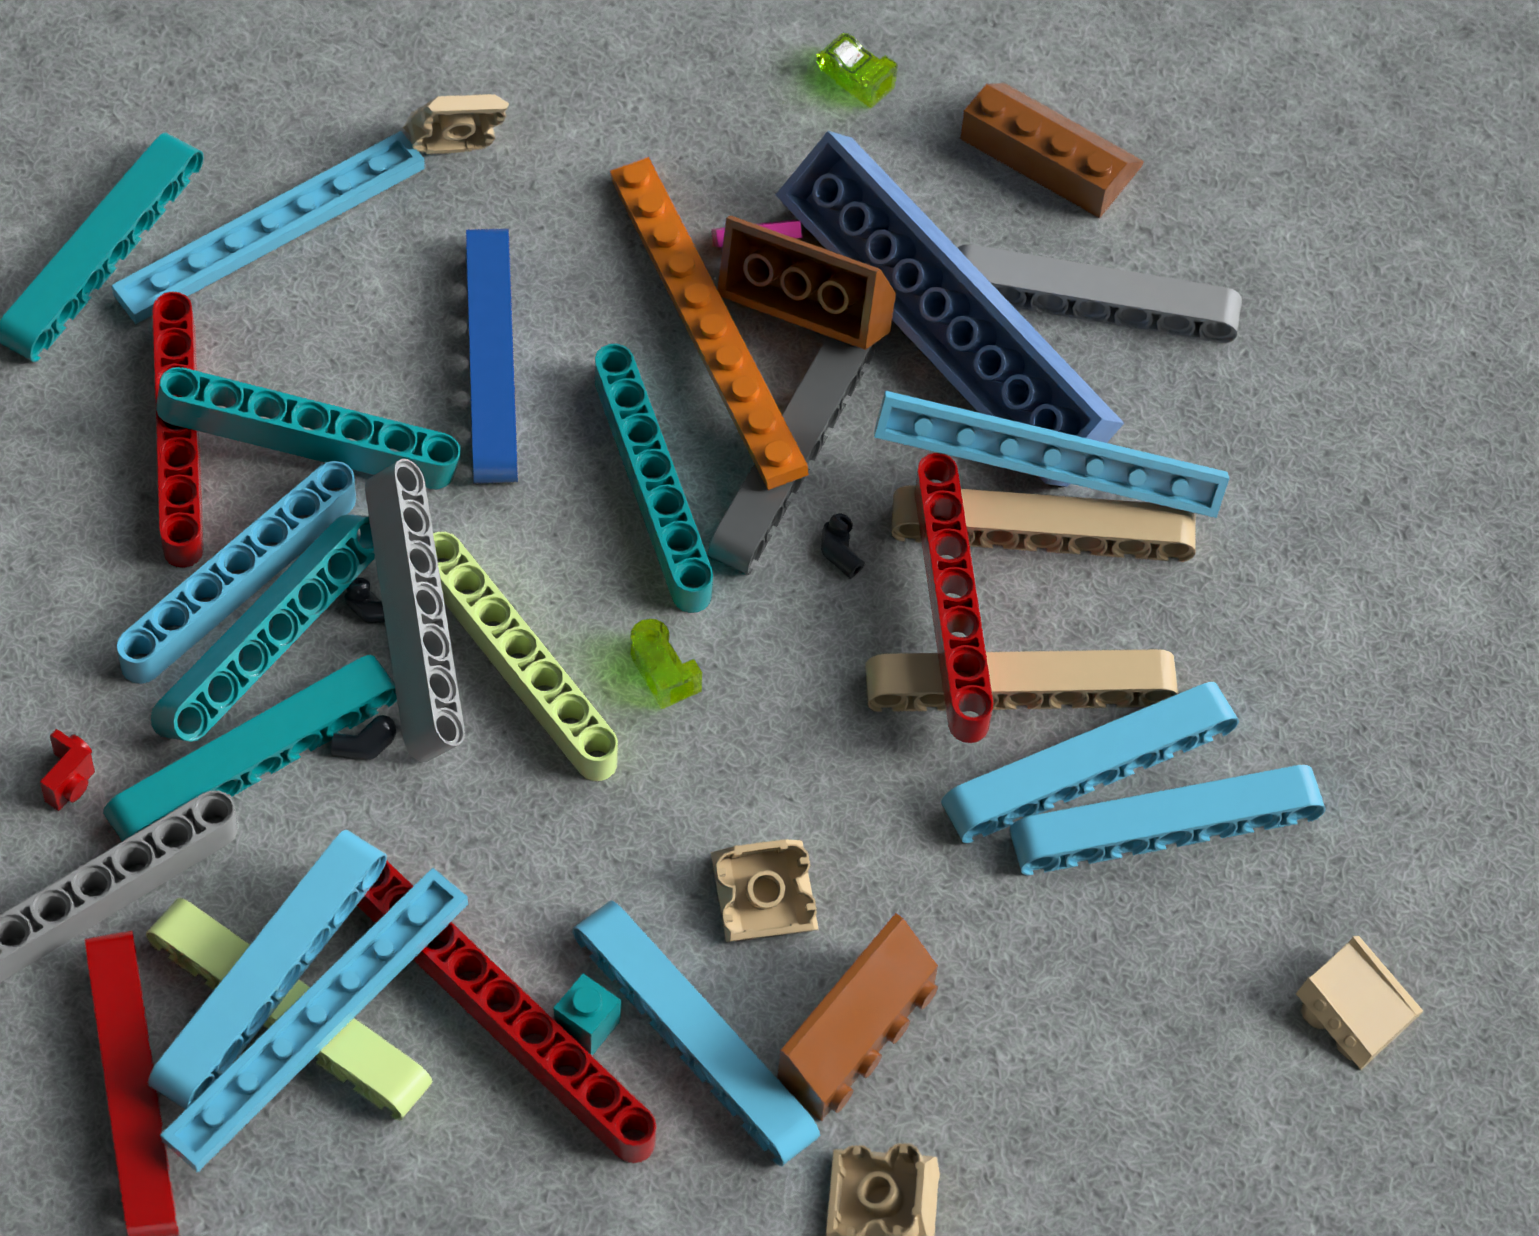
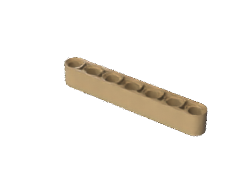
(1062, 524)
(1030, 679)

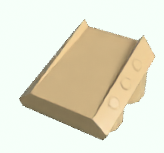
(455, 123)
(764, 890)
(1357, 1002)
(882, 1192)

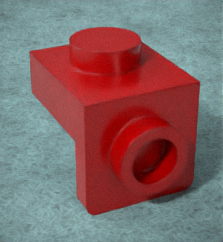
(71, 774)

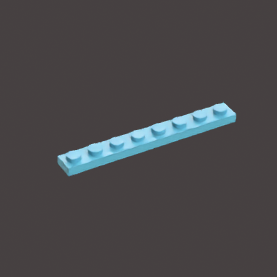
(270, 225)
(1051, 454)
(314, 1020)

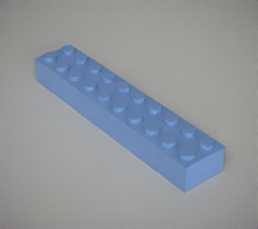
(941, 295)

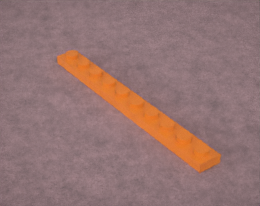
(709, 324)

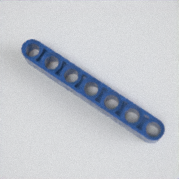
(491, 356)

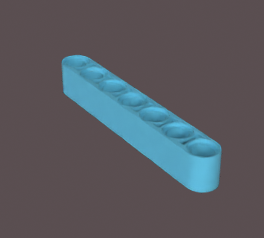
(229, 589)
(1087, 760)
(1166, 817)
(268, 969)
(697, 1031)

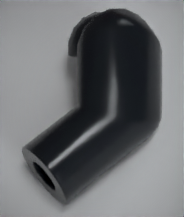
(836, 545)
(364, 602)
(368, 742)

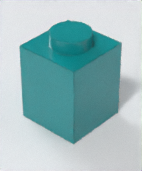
(588, 1013)

